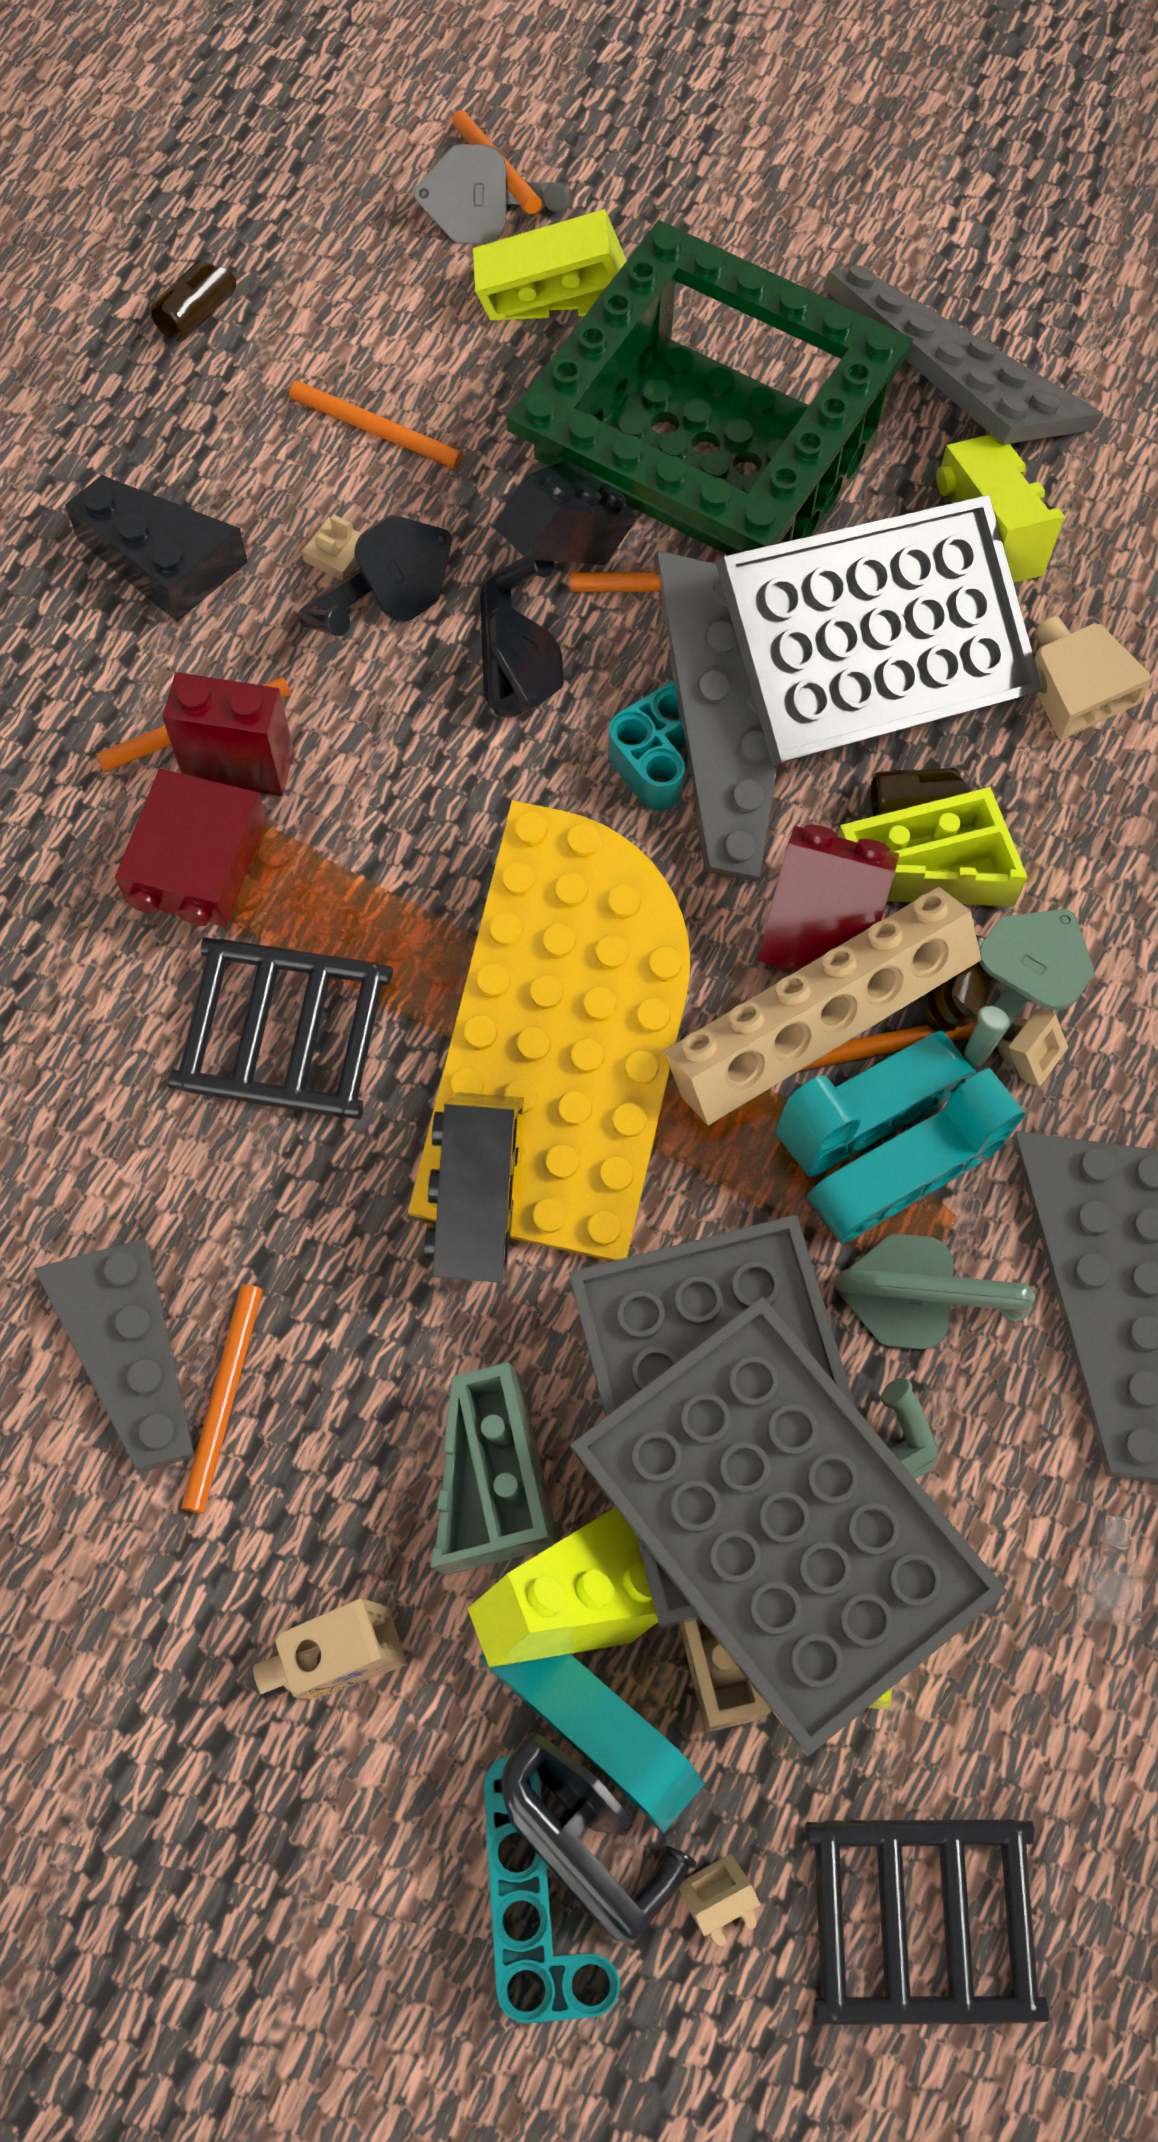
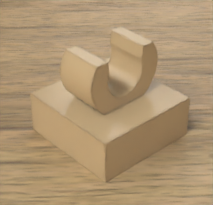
(333, 548)
(1035, 1047)
(718, 1897)

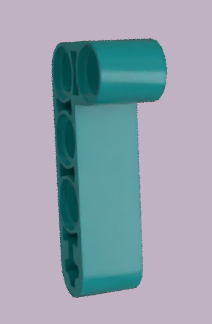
(656, 751)
(832, 1123)
(919, 1160)
(606, 1733)
(537, 1952)

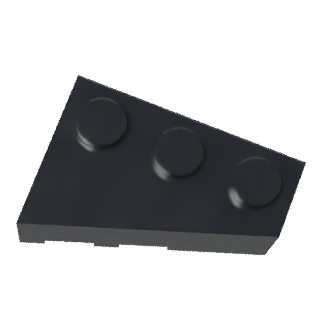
(565, 516)
(156, 544)
(473, 1186)

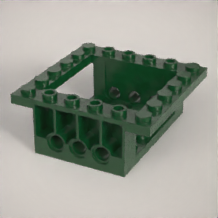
(601, 414)

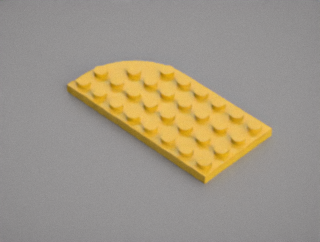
(571, 1009)

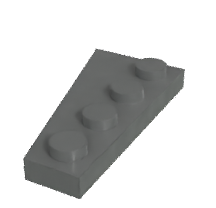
(122, 1338)

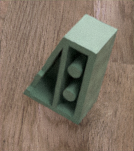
(493, 1476)

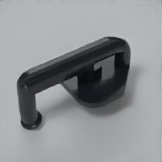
(397, 562)
(514, 646)
(558, 1841)

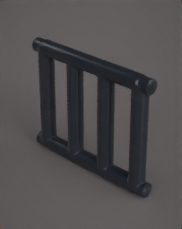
(293, 1093)
(898, 2004)

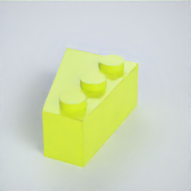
(548, 268)
(1024, 522)
(950, 846)
(568, 1598)

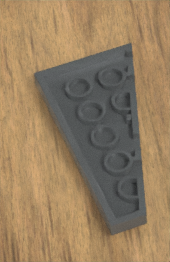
(971, 371)
(719, 718)
(1102, 1254)

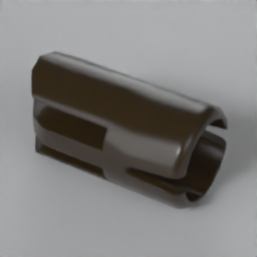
(192, 299)
(913, 787)
(959, 998)

